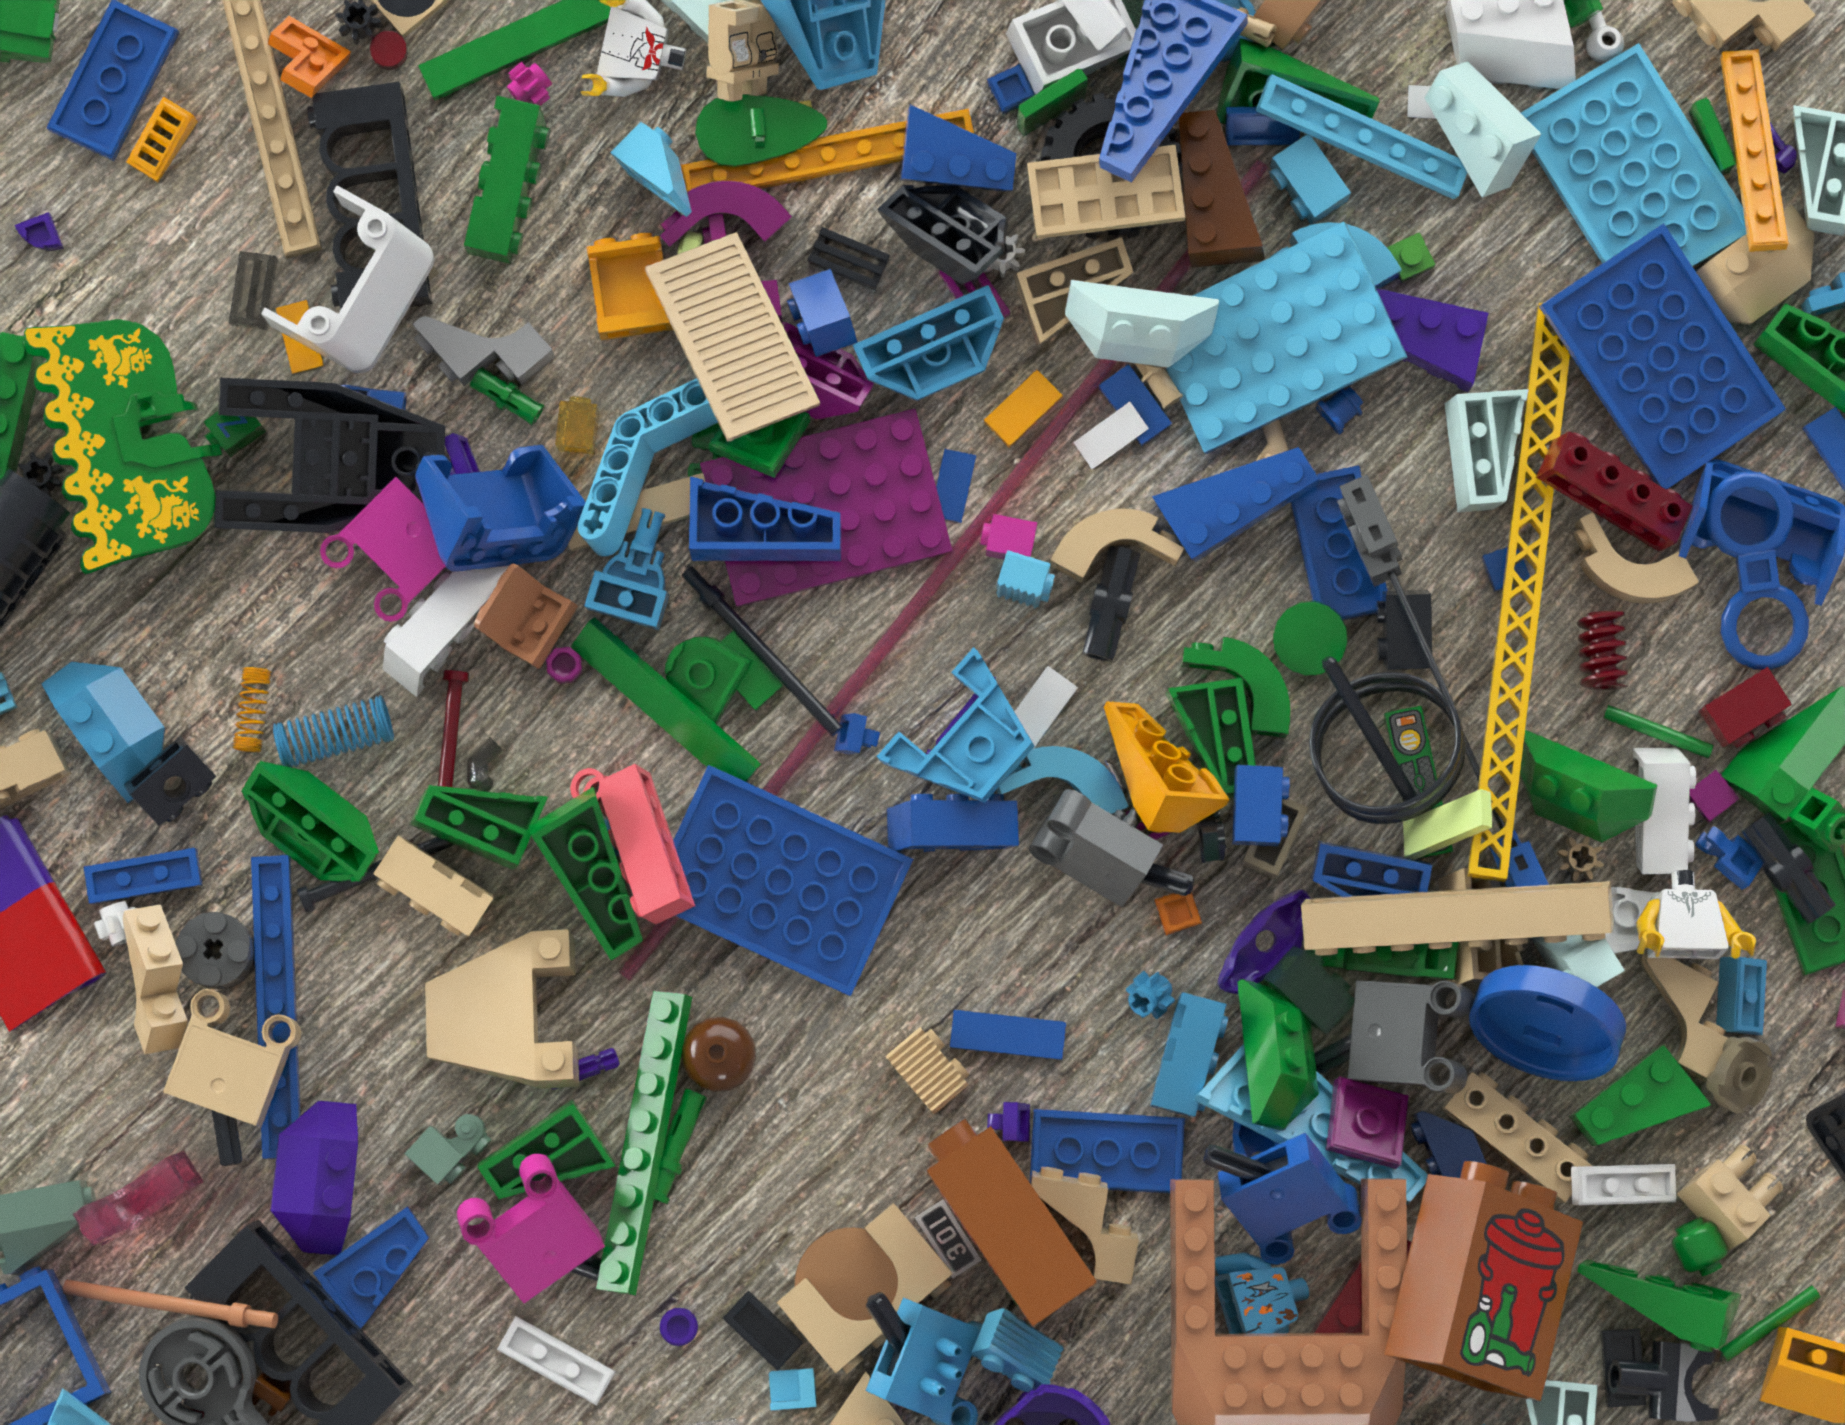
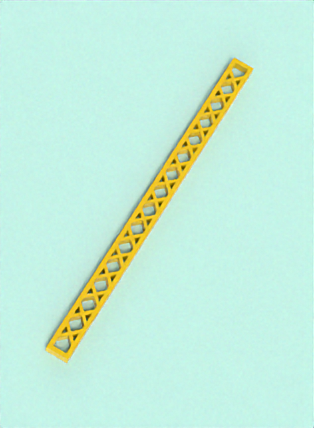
(1533, 598)

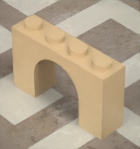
(842, 1339)

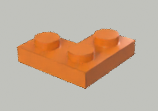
(313, 55)

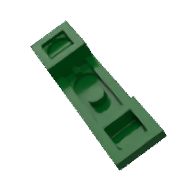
(1417, 963)

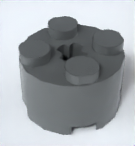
(237, 950)

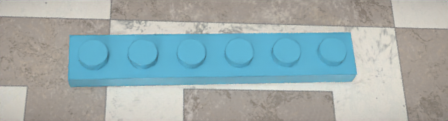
(1362, 136)

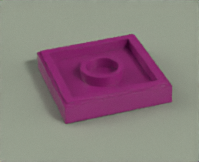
(1367, 1122)

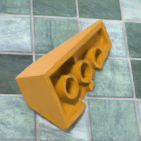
(1159, 777)

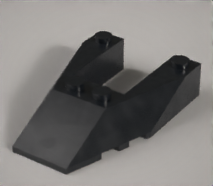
(342, 453)

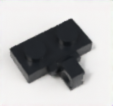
(1211, 838)

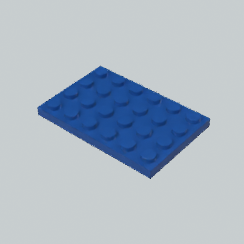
(1662, 357)
(785, 880)

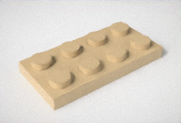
(1081, 197)

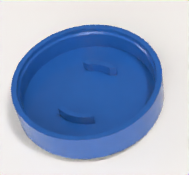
(1547, 1023)

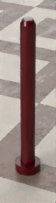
(451, 725)

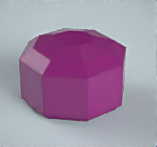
(564, 665)

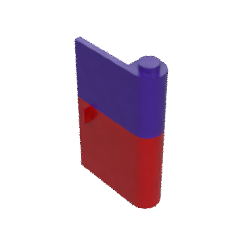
(40, 939)

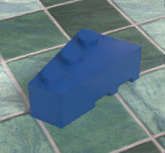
(953, 156)
(953, 823)

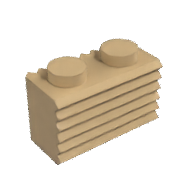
(928, 1070)

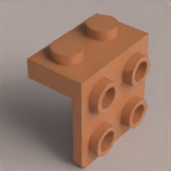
(524, 616)

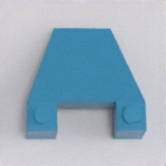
(832, 37)

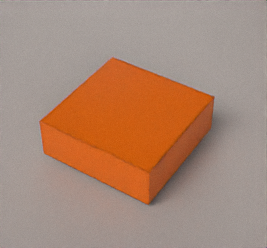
(1177, 912)

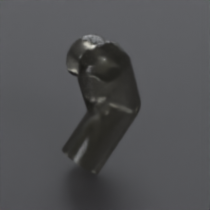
(478, 765)

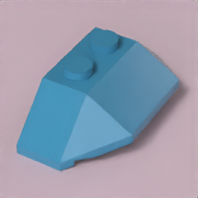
(934, 347)
(107, 719)

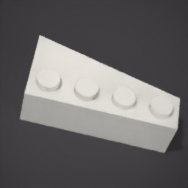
(435, 624)

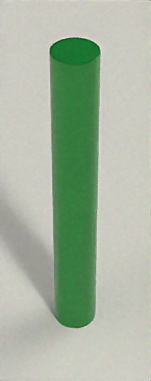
(1658, 731)
(1770, 1323)

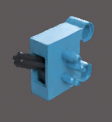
(923, 1360)

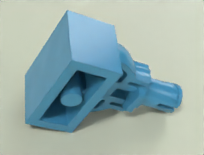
(631, 585)

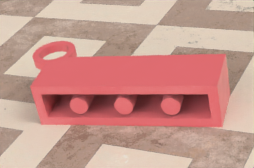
(642, 841)

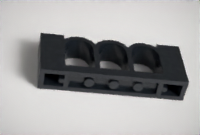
(356, 112)
(237, 1265)

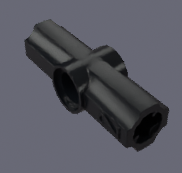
(1111, 603)
(1788, 868)

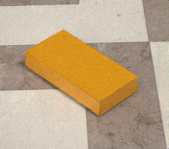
(1023, 408)

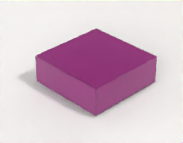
(1712, 796)

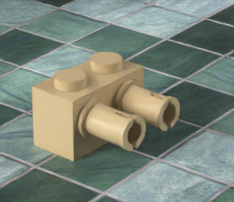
(1725, 1201)

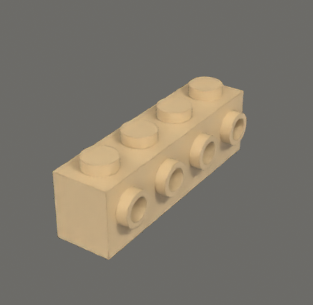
(1515, 1135)

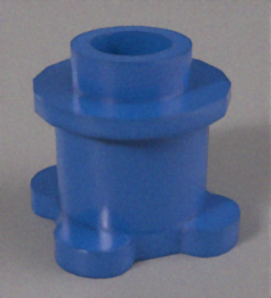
(1340, 408)

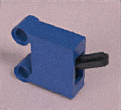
(1283, 1192)

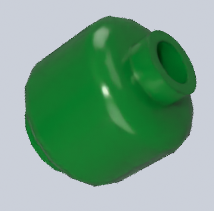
(1699, 1246)

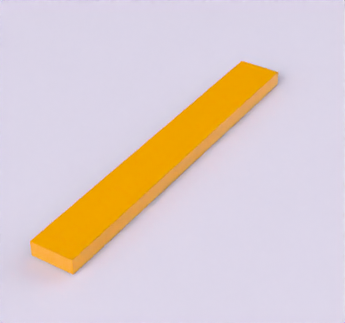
(820, 158)

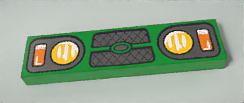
(1413, 753)

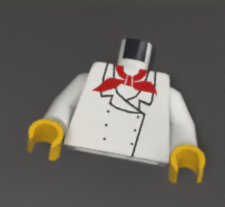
(633, 50)

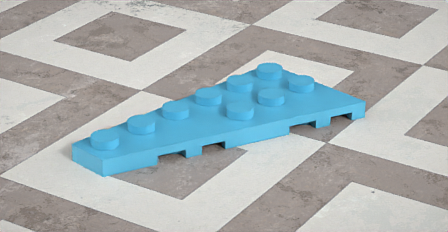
(1230, 1096)

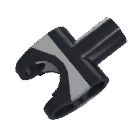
(1666, 1381)

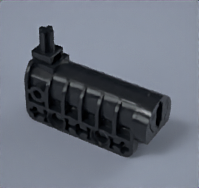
(27, 538)

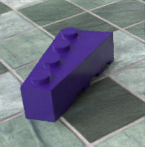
(1438, 336)

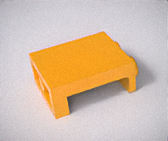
(622, 289)

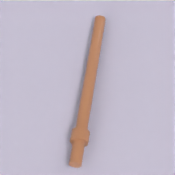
(236, 1314)

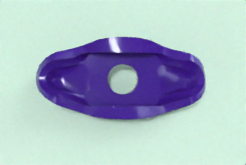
(1246, 960)

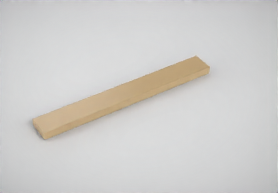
(272, 127)

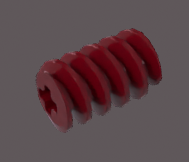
(1601, 650)

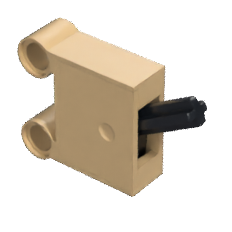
(228, 1072)

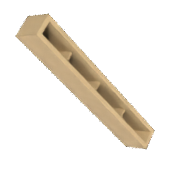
(1458, 917)

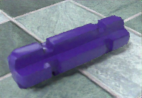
(593, 1064)

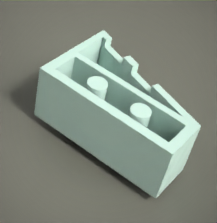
(1482, 445)

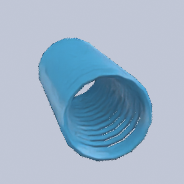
(384, 730)

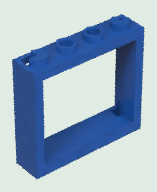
(96, 1383)

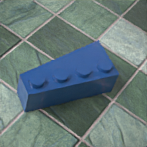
(755, 527)

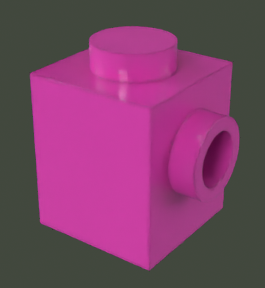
(1008, 534)

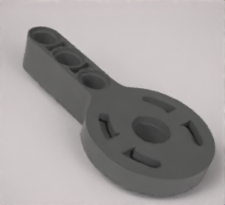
(224, 1397)

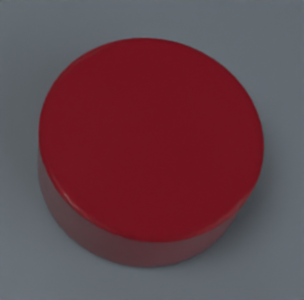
(388, 50)

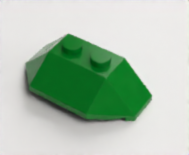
(1583, 790)
(310, 822)
(1276, 1055)

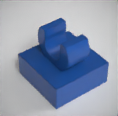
(854, 734)

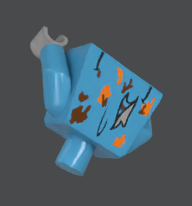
(1256, 1295)

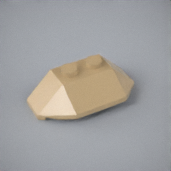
(1756, 282)

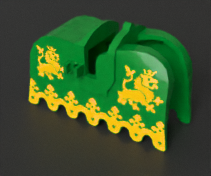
(133, 490)

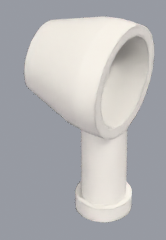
(1595, 47)

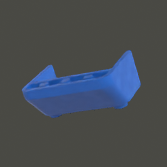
(1750, 514)

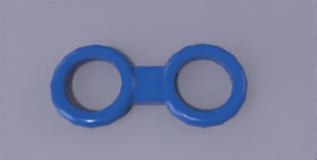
(1757, 570)

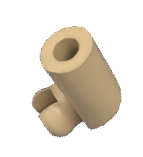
(1275, 440)

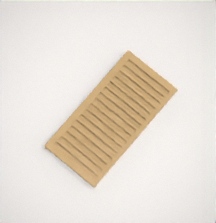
(732, 336)

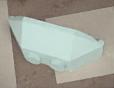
(1138, 322)

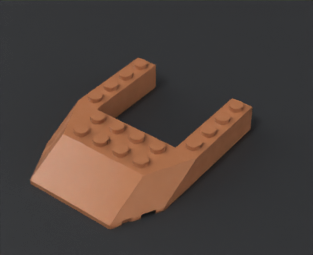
(1285, 1374)

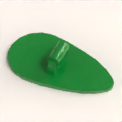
(756, 129)

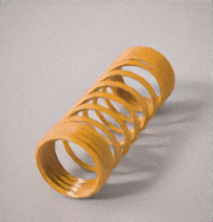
(251, 675)

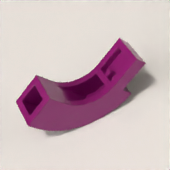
(731, 197)

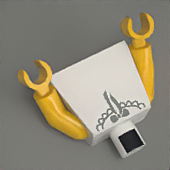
(1689, 924)

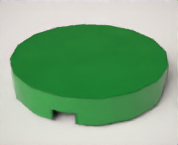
(1308, 635)

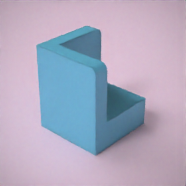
(792, 1389)

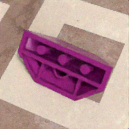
(834, 377)

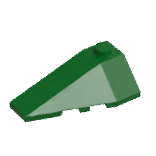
(1253, 65)
(1790, 758)
(1689, 1312)

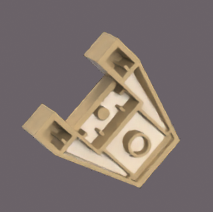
(487, 1013)

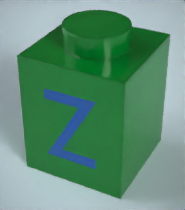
(233, 432)

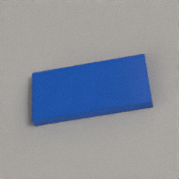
(112, 80)
(1328, 550)
(1121, 1148)

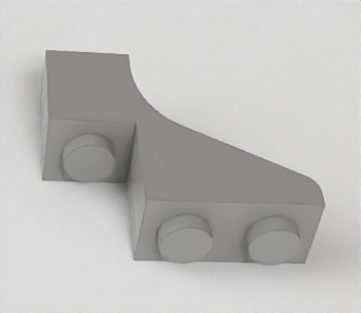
(464, 352)

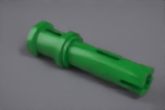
(676, 1141)

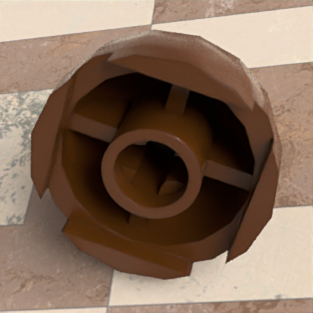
(718, 1054)

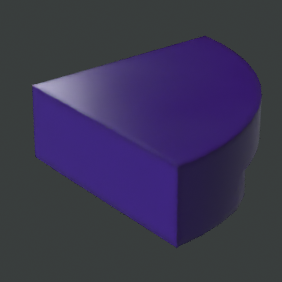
(40, 233)

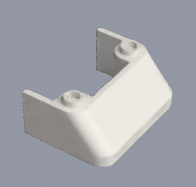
(377, 301)

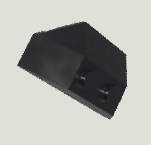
(947, 228)

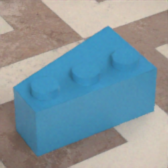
(1189, 1054)

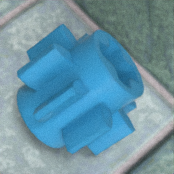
(1150, 995)

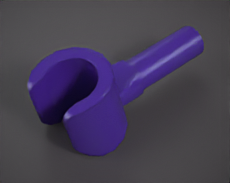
(1786, 154)

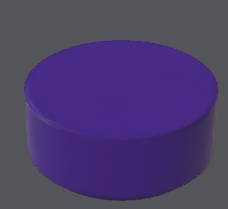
(678, 1326)

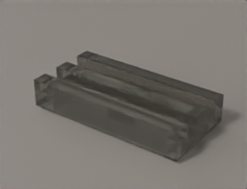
(249, 320)

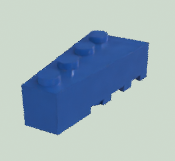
(1231, 502)

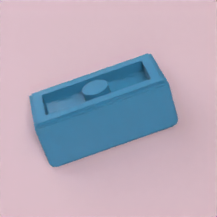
(1741, 995)

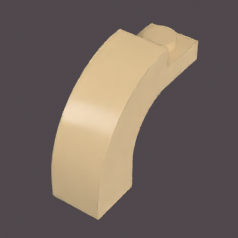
(1112, 528)
(1626, 579)

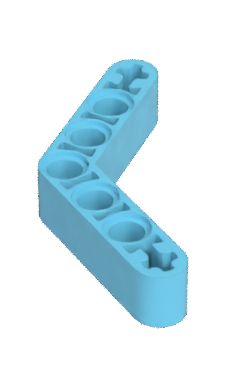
(628, 458)

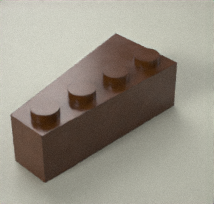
(1215, 204)

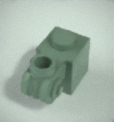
(444, 1157)

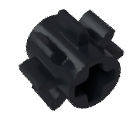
(358, 31)
(50, 478)

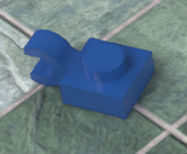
(1735, 856)

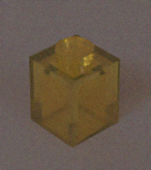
(577, 426)

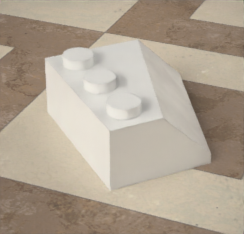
(1514, 40)

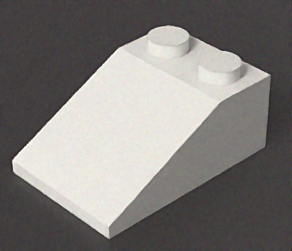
(1054, 44)

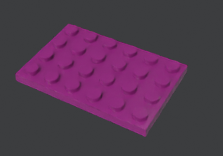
(871, 476)

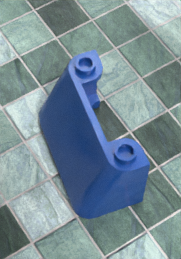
(500, 514)

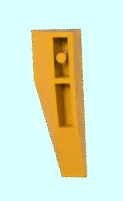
(1806, 1375)

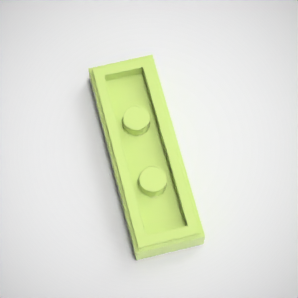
(1447, 824)

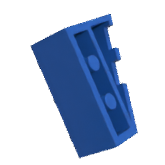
(1365, 872)

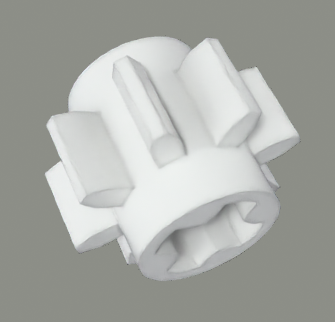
(1009, 262)
(111, 925)

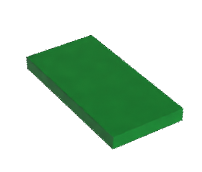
(1823, 940)

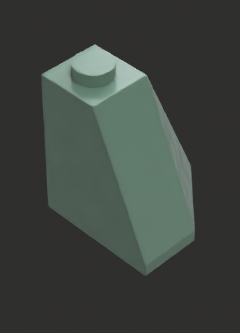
(38, 1221)

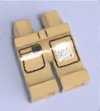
(741, 48)

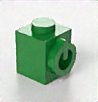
(1820, 820)

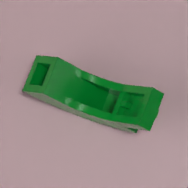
(1260, 678)

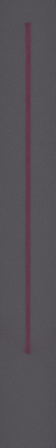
(939, 575)

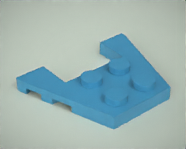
(977, 749)

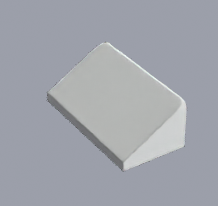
(1098, 21)

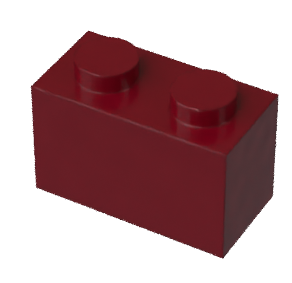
(1745, 708)

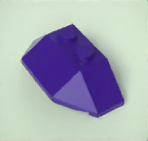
(317, 1176)

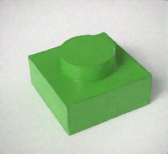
(1412, 257)

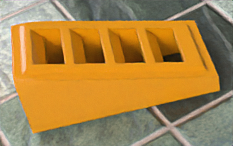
(172, 146)

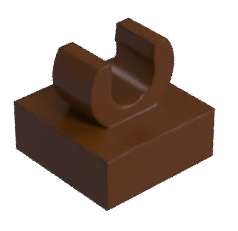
(273, 1392)

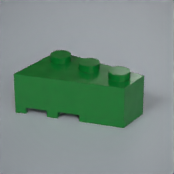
(562, 1137)

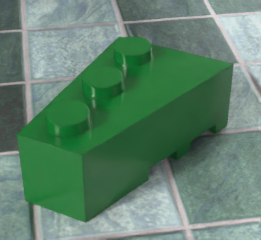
(1216, 726)
(480, 821)
(1639, 1098)

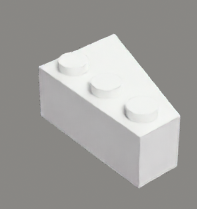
(1663, 838)

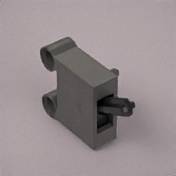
(1103, 850)
(1398, 1035)

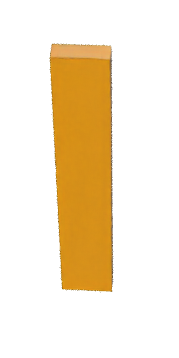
(1754, 150)

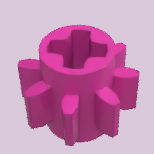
(529, 84)

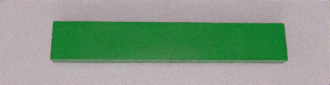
(512, 44)
(662, 701)

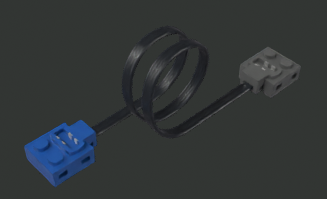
(1381, 556)

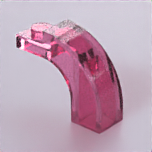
(139, 1200)

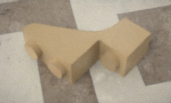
(1723, 20)
(156, 975)
(1688, 994)
(1083, 1203)

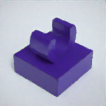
(1013, 1121)

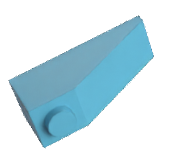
(653, 164)

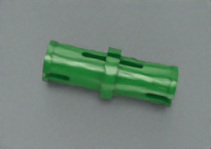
(506, 396)

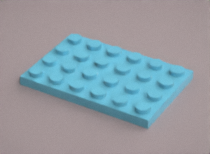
(1633, 162)
(1285, 339)

